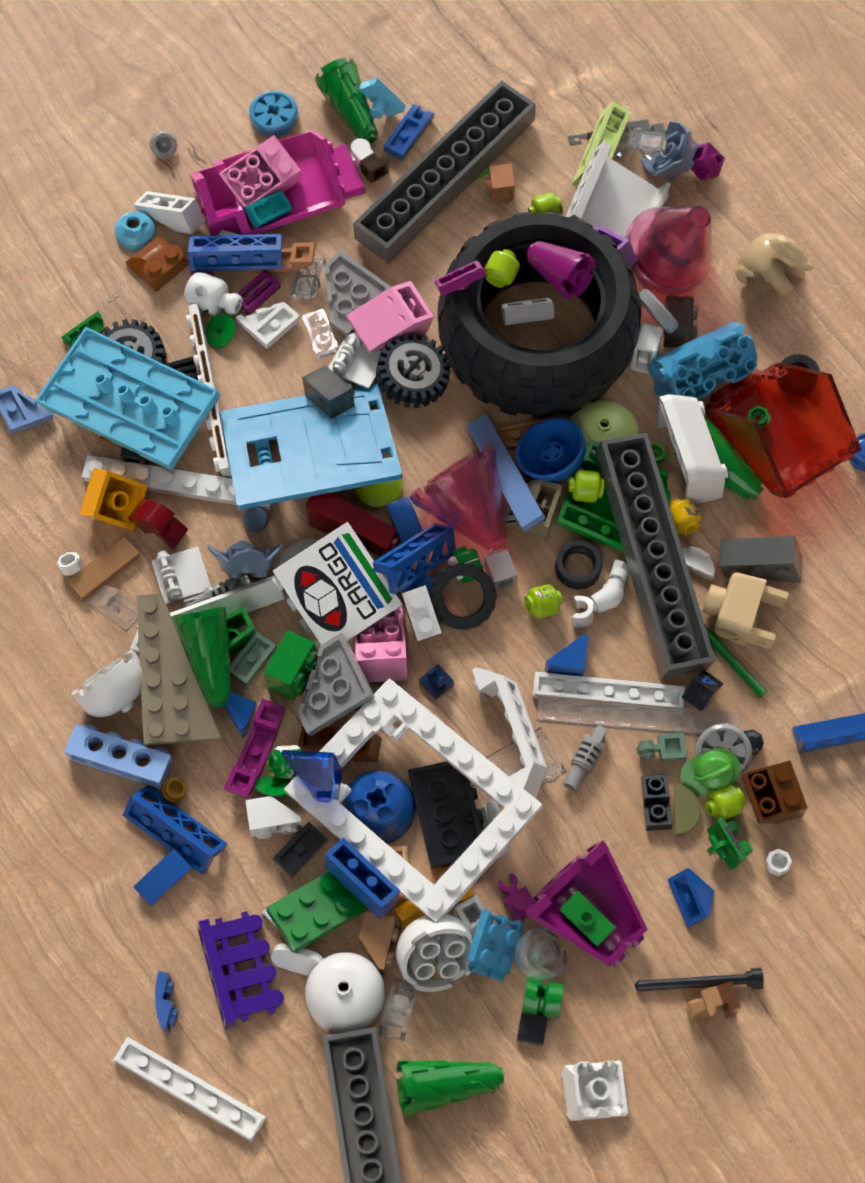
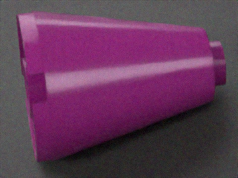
(562, 267)

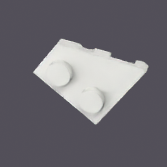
(269, 323)

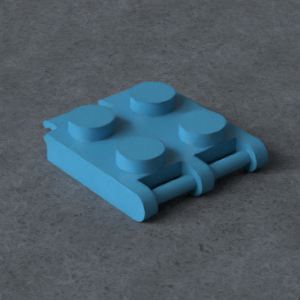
(493, 945)

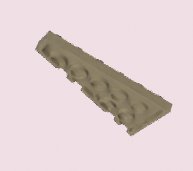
(170, 692)

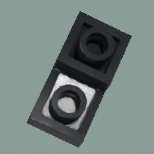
(656, 802)

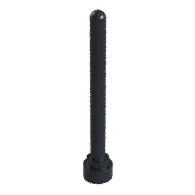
(751, 978)

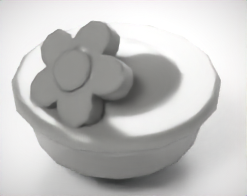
(163, 144)

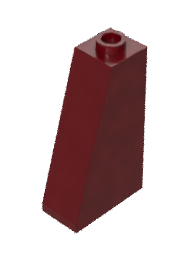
(329, 512)

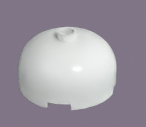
(111, 687)
(437, 942)
(346, 1010)

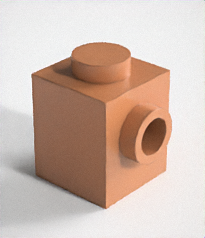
(501, 182)

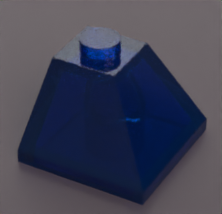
(316, 772)

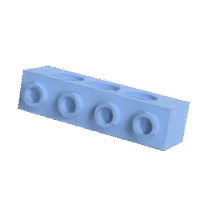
(85, 737)

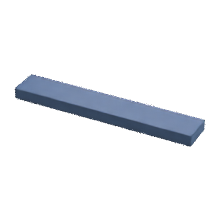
(511, 481)

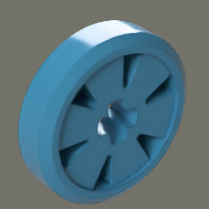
(274, 102)

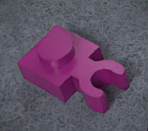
(517, 899)

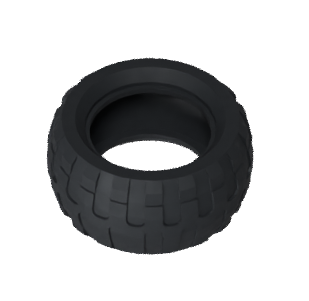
(541, 380)

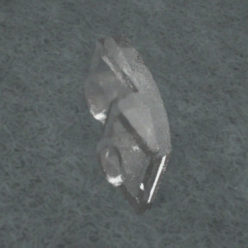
(307, 280)
(320, 334)

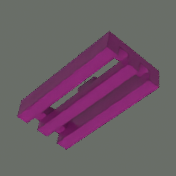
(248, 304)

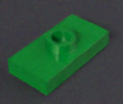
(587, 919)

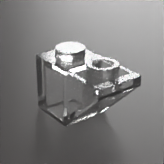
(399, 1010)

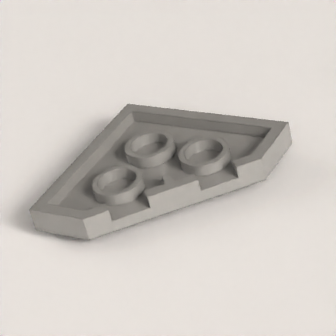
(349, 288)
(334, 686)

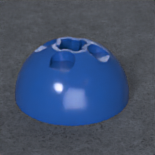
(551, 450)
(386, 820)

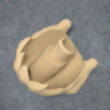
(773, 257)

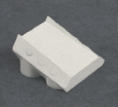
(594, 1090)

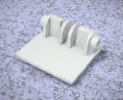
(355, 362)
(180, 574)

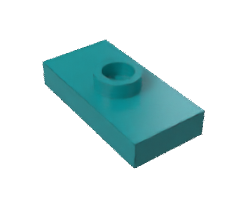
(268, 209)

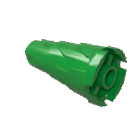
(341, 87)
(740, 476)
(205, 639)
(439, 1083)

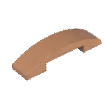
(294, 258)

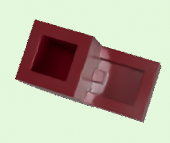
(158, 519)

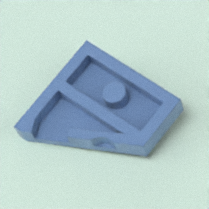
(21, 411)

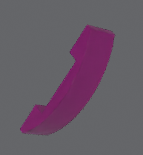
(256, 749)

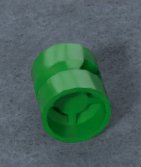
(550, 1005)

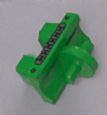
(726, 845)

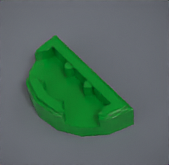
(94, 322)

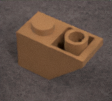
(377, 937)

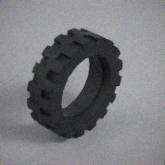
(482, 613)

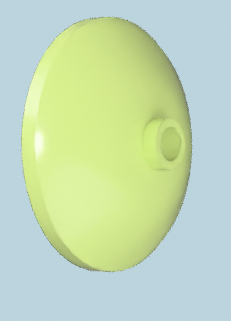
(617, 417)

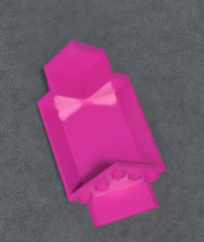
(326, 182)

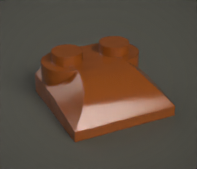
(158, 262)

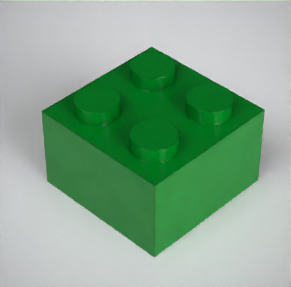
(291, 666)

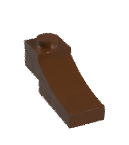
(367, 753)

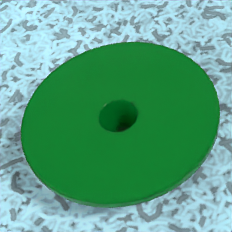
(220, 330)
(272, 786)

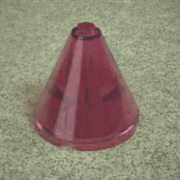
(672, 247)
(468, 498)

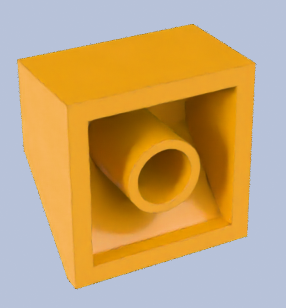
(112, 498)

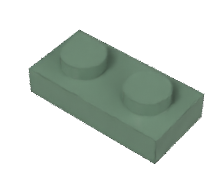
(252, 658)

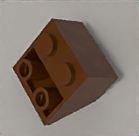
(775, 793)

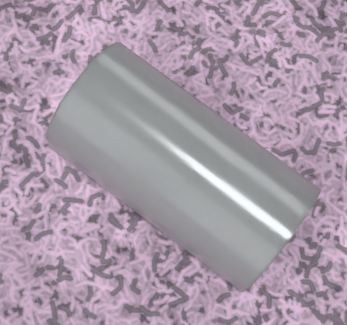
(527, 311)

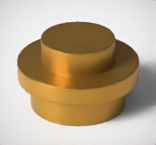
(173, 790)

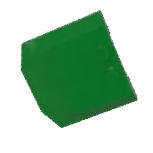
(595, 519)

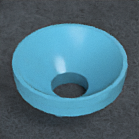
(136, 237)

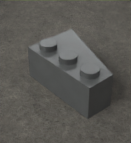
(762, 557)

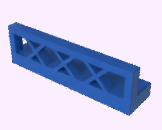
(235, 255)
(413, 550)
(829, 733)
(170, 830)

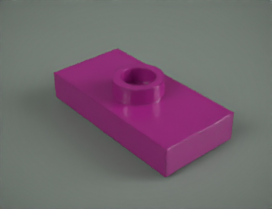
(459, 278)

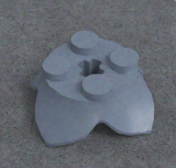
(677, 154)
(245, 558)

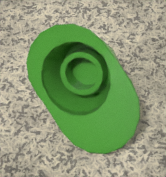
(710, 771)

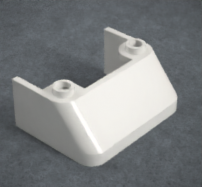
(693, 447)

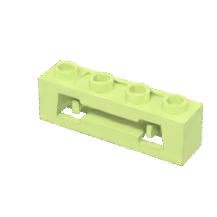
(608, 130)

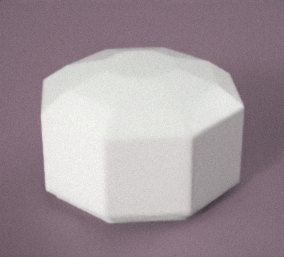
(69, 563)
(778, 862)

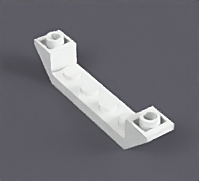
(523, 734)

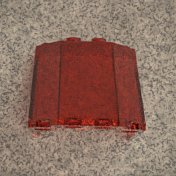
(805, 431)

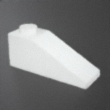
(173, 211)

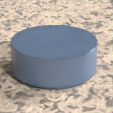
(255, 519)

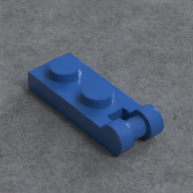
(408, 131)

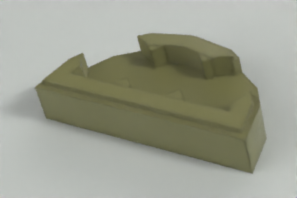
(685, 810)

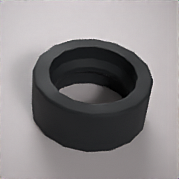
(583, 548)

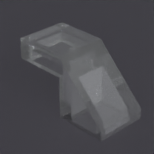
(646, 143)

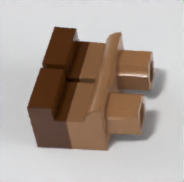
(714, 1001)

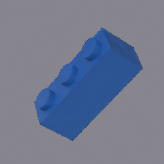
(361, 878)

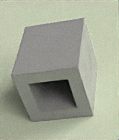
(500, 569)

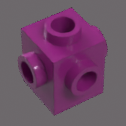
(707, 162)

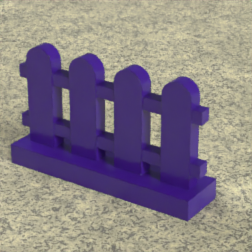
(235, 981)

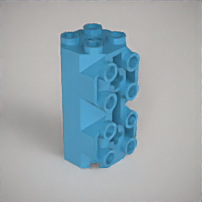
(705, 362)

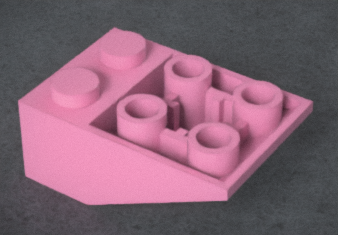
(261, 173)
(391, 315)
(383, 649)

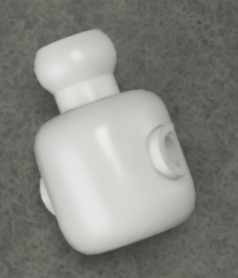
(211, 295)

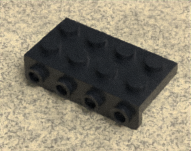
(445, 811)

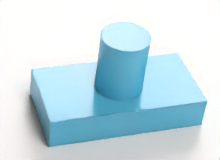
(382, 97)

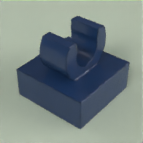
(436, 681)

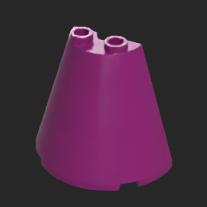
(604, 887)

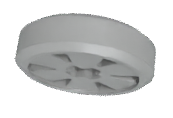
(658, 311)
(726, 735)

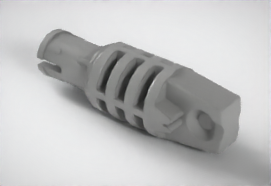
(228, 585)
(585, 758)

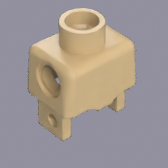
(738, 608)

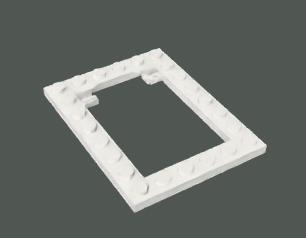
(381, 712)

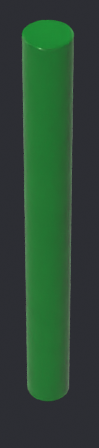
(735, 664)

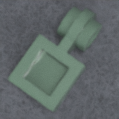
(670, 747)

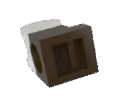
(367, 162)

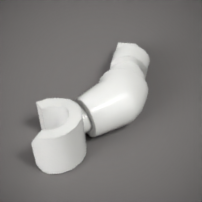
(605, 599)

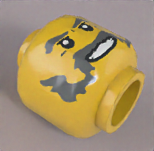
(685, 516)

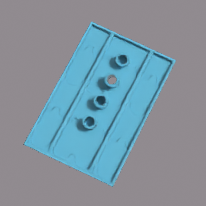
(128, 398)

